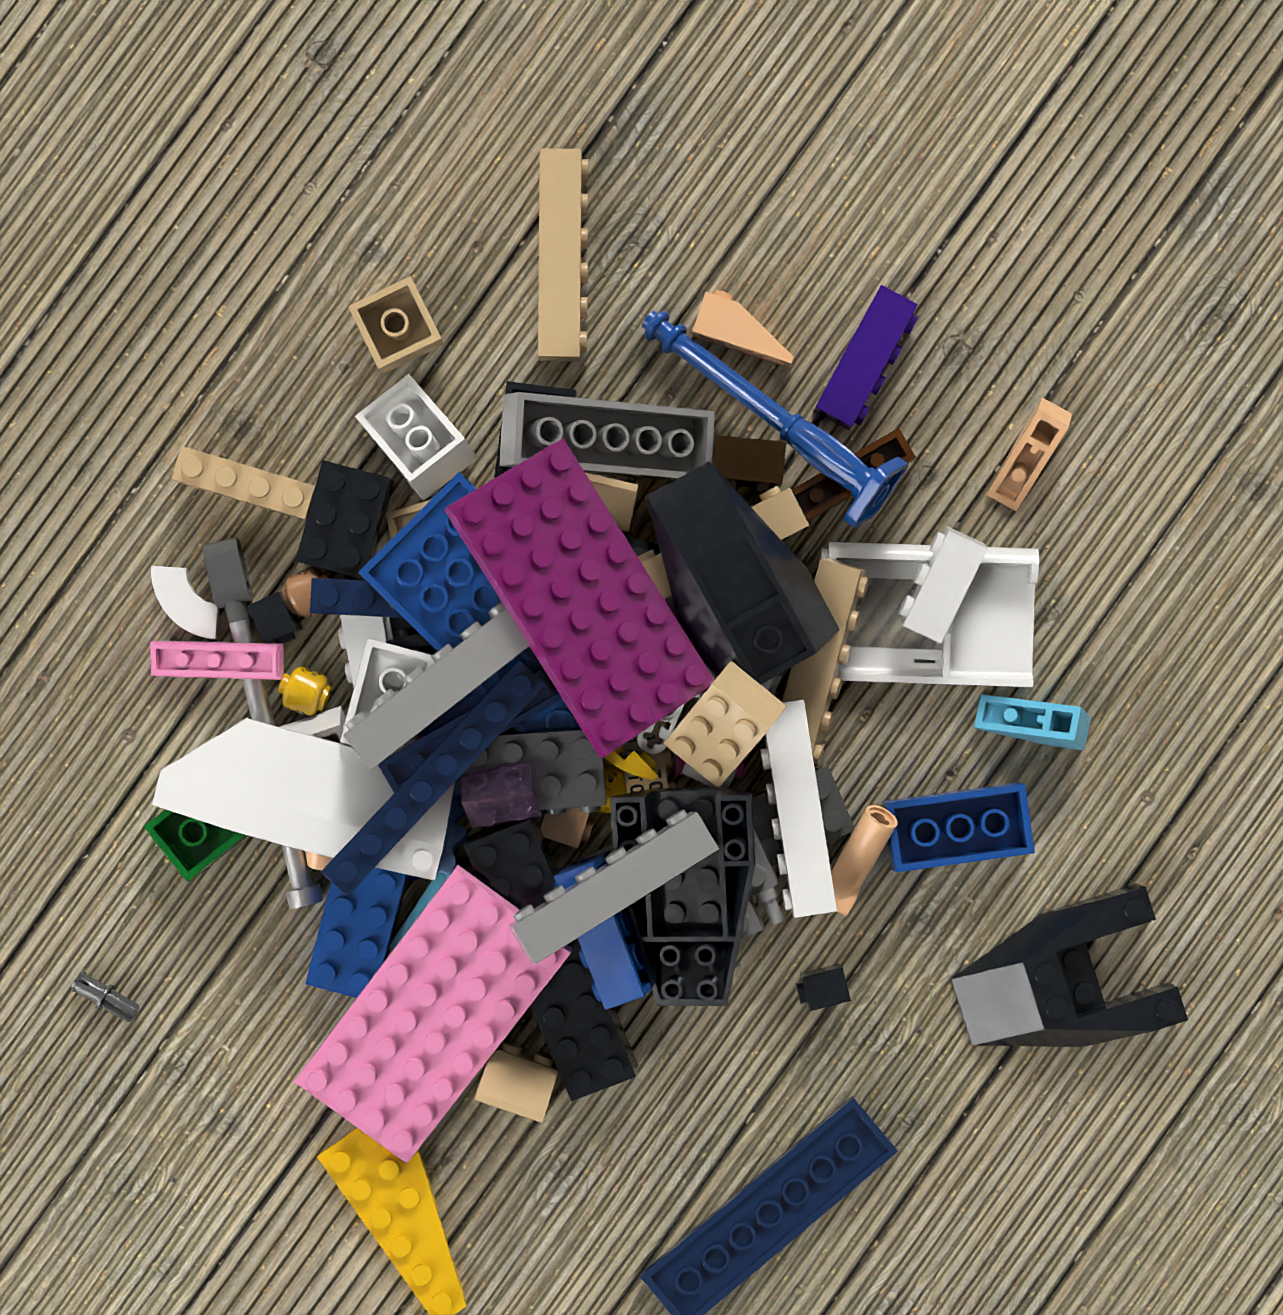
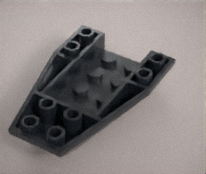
(735, 579)
(695, 920)

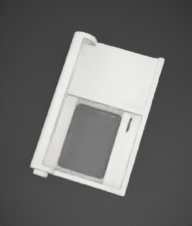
(985, 642)

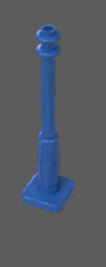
(821, 450)

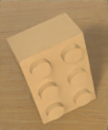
(725, 724)

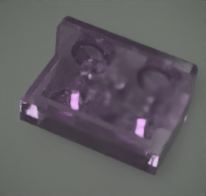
(499, 795)

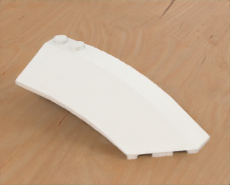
(295, 794)

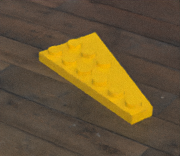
(400, 1214)

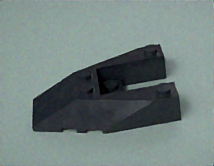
(1044, 986)

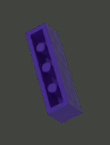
(866, 357)

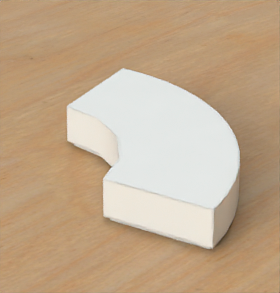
(182, 603)

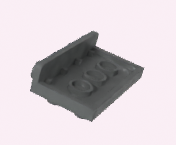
(562, 764)

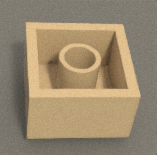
(396, 325)

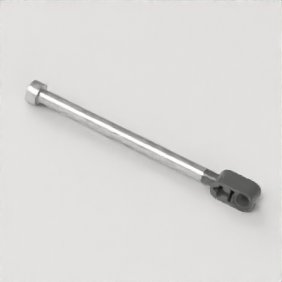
(231, 591)

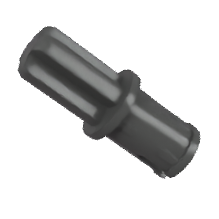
(105, 997)

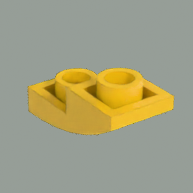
(635, 764)

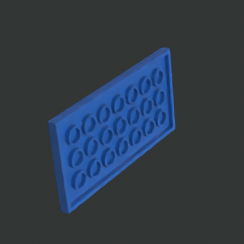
(443, 590)

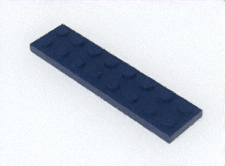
(769, 1211)

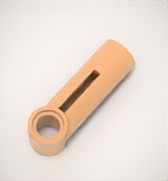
(860, 855)

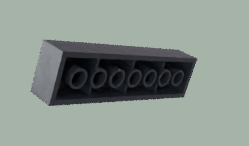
(580, 1033)

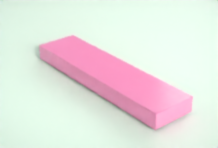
(217, 660)

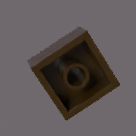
(750, 462)

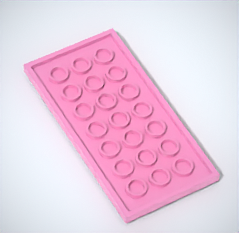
(429, 1017)

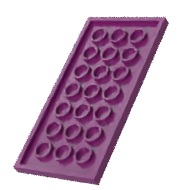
(580, 597)

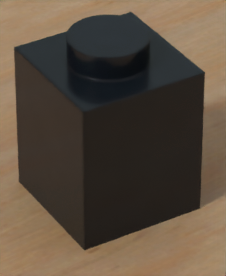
(275, 619)
(823, 987)

